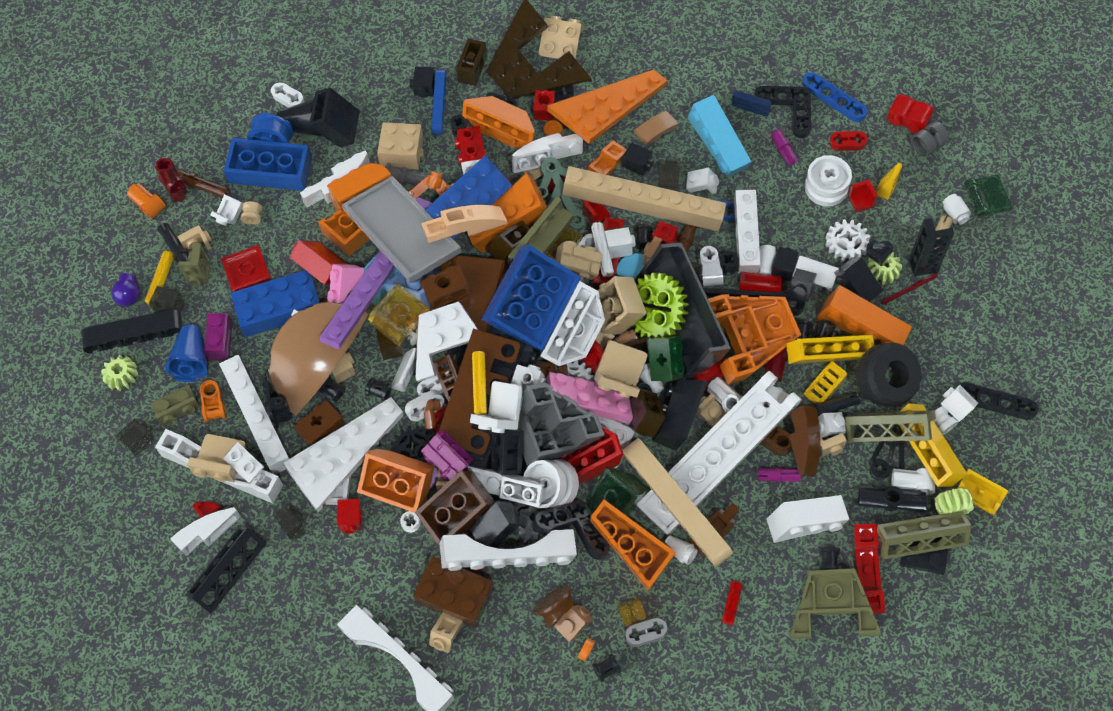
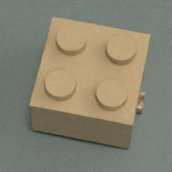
(400, 145)
(620, 304)

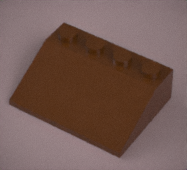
(483, 280)

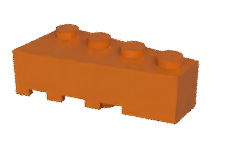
(518, 204)
(343, 232)
(862, 318)
(633, 544)

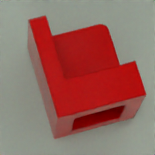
(862, 196)
(595, 212)

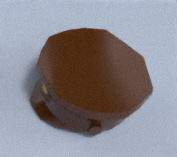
(554, 605)

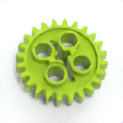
(660, 286)

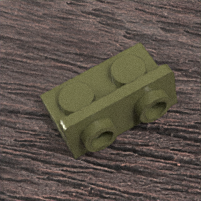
(198, 267)
(175, 405)

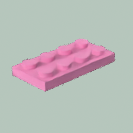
(591, 397)

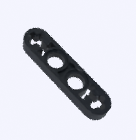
(997, 397)

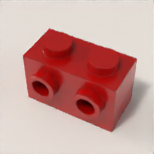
(470, 144)

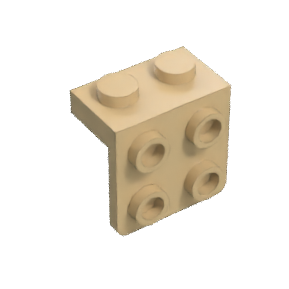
(560, 37)
(620, 369)
(211, 461)

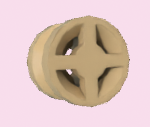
(251, 213)

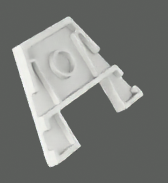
(438, 332)

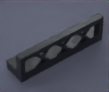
(925, 249)
(220, 563)

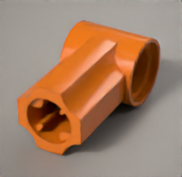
(147, 202)

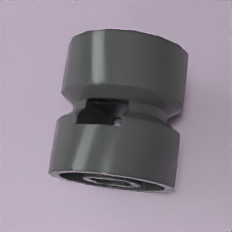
(930, 139)

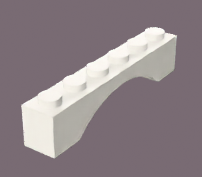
(255, 414)
(180, 449)
(462, 551)
(364, 631)

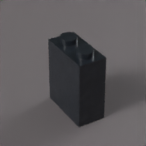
(334, 117)

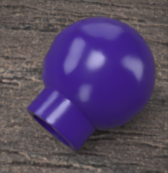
(125, 291)

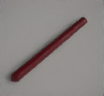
(908, 289)

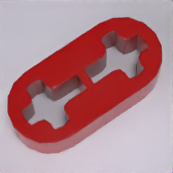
(848, 140)

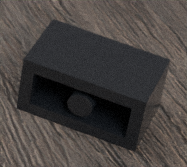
(858, 279)
(496, 524)

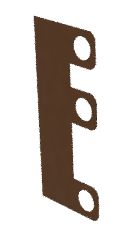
(461, 402)

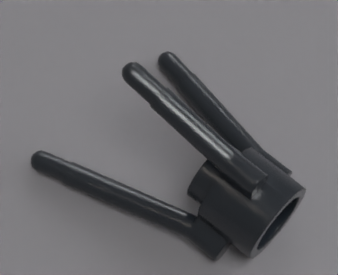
(897, 429)

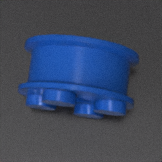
(270, 128)

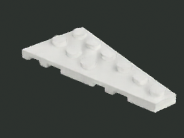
(336, 457)

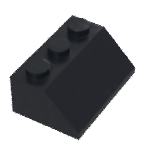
(679, 412)

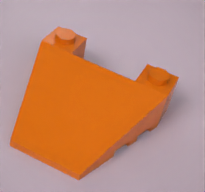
(756, 330)

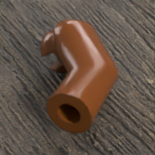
(429, 414)

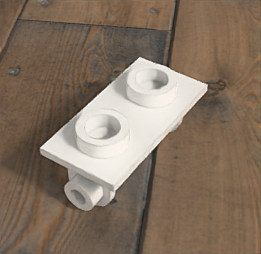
(245, 464)

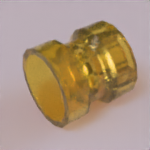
(635, 609)

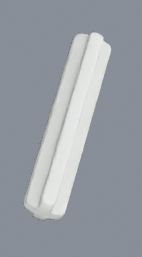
(602, 247)

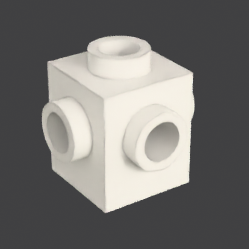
(527, 376)

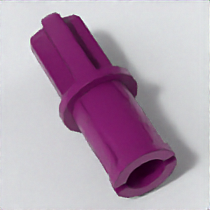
(784, 147)
(773, 474)

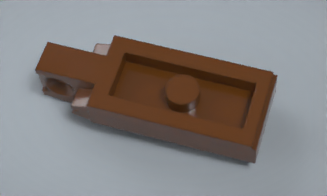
(722, 522)

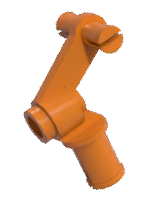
(432, 181)

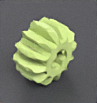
(887, 271)
(115, 379)
(954, 501)

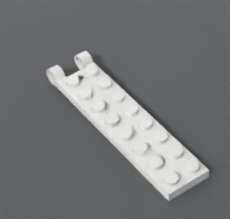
(722, 449)

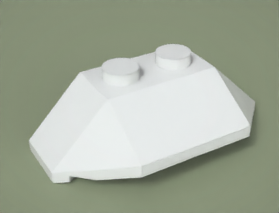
(576, 327)

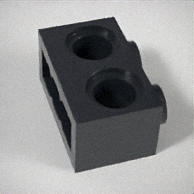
(507, 452)

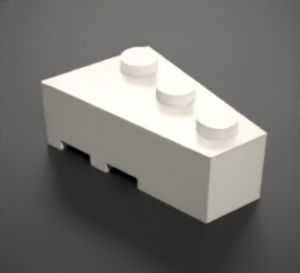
(807, 517)

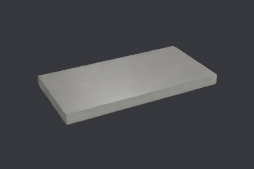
(394, 225)

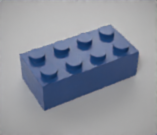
(268, 164)
(478, 186)
(272, 302)

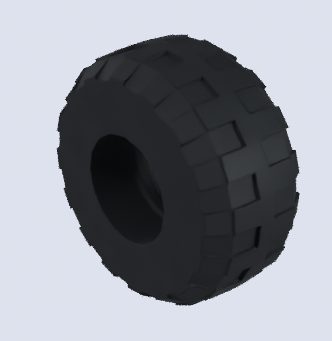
(905, 374)

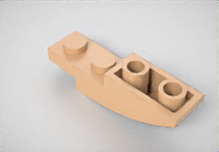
(464, 218)

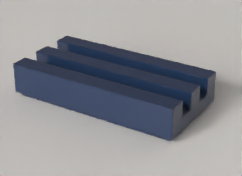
(751, 103)

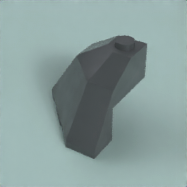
(554, 424)

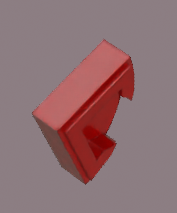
(206, 508)

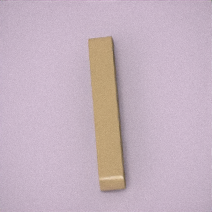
(677, 502)

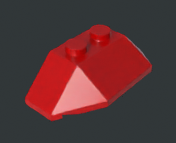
(596, 457)

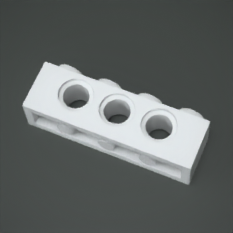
(747, 231)

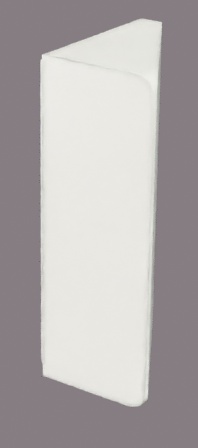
(405, 371)

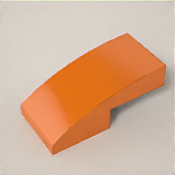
(608, 159)

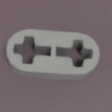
(645, 627)

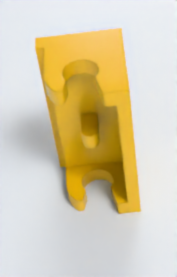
(984, 492)

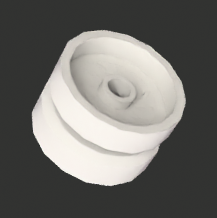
(828, 180)
(558, 481)

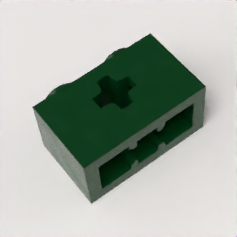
(665, 358)

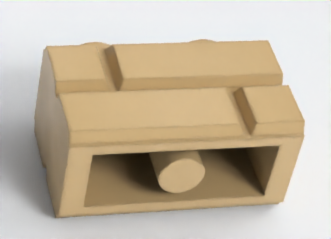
(579, 259)

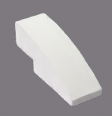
(205, 530)

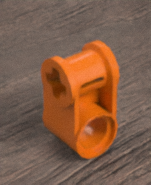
(212, 405)

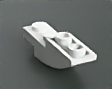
(537, 151)
(320, 190)
(510, 487)

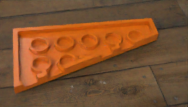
(600, 109)

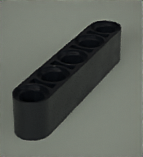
(131, 330)

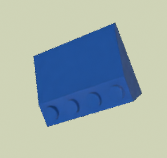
(531, 297)

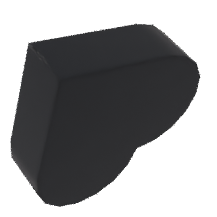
(879, 251)

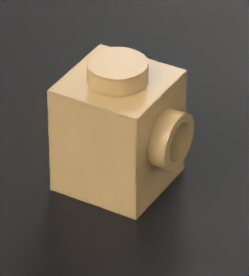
(344, 368)

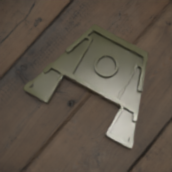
(831, 594)

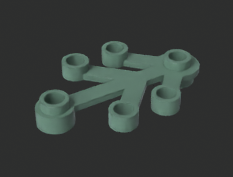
(558, 190)

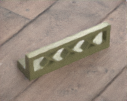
(546, 228)
(891, 418)
(925, 530)

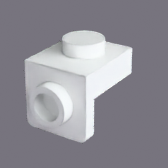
(702, 180)
(228, 211)
(832, 424)

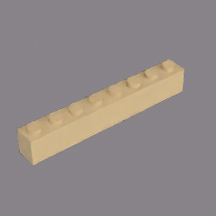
(644, 198)

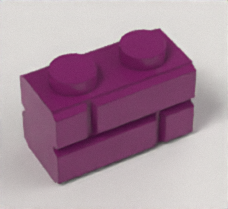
(218, 336)
(446, 455)

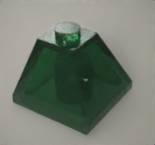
(619, 490)

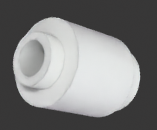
(956, 209)

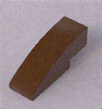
(806, 440)

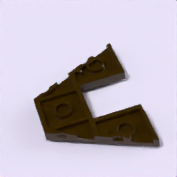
(516, 74)

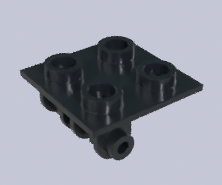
(275, 406)

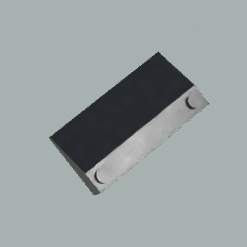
(701, 332)

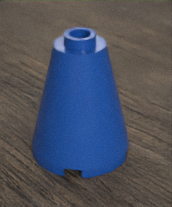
(187, 355)

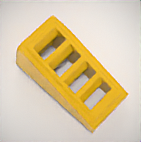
(888, 182)
(836, 371)

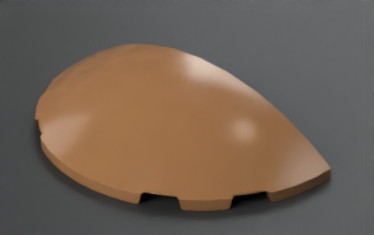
(300, 359)

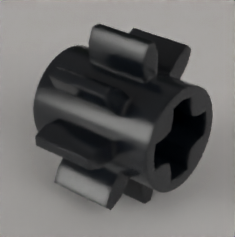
(824, 329)

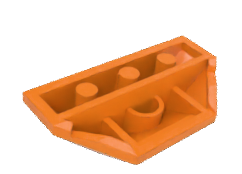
(499, 120)

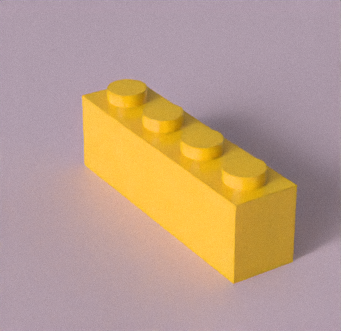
(828, 349)
(936, 453)

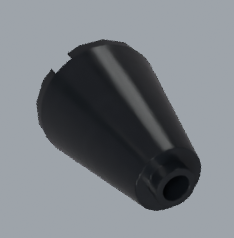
(299, 117)

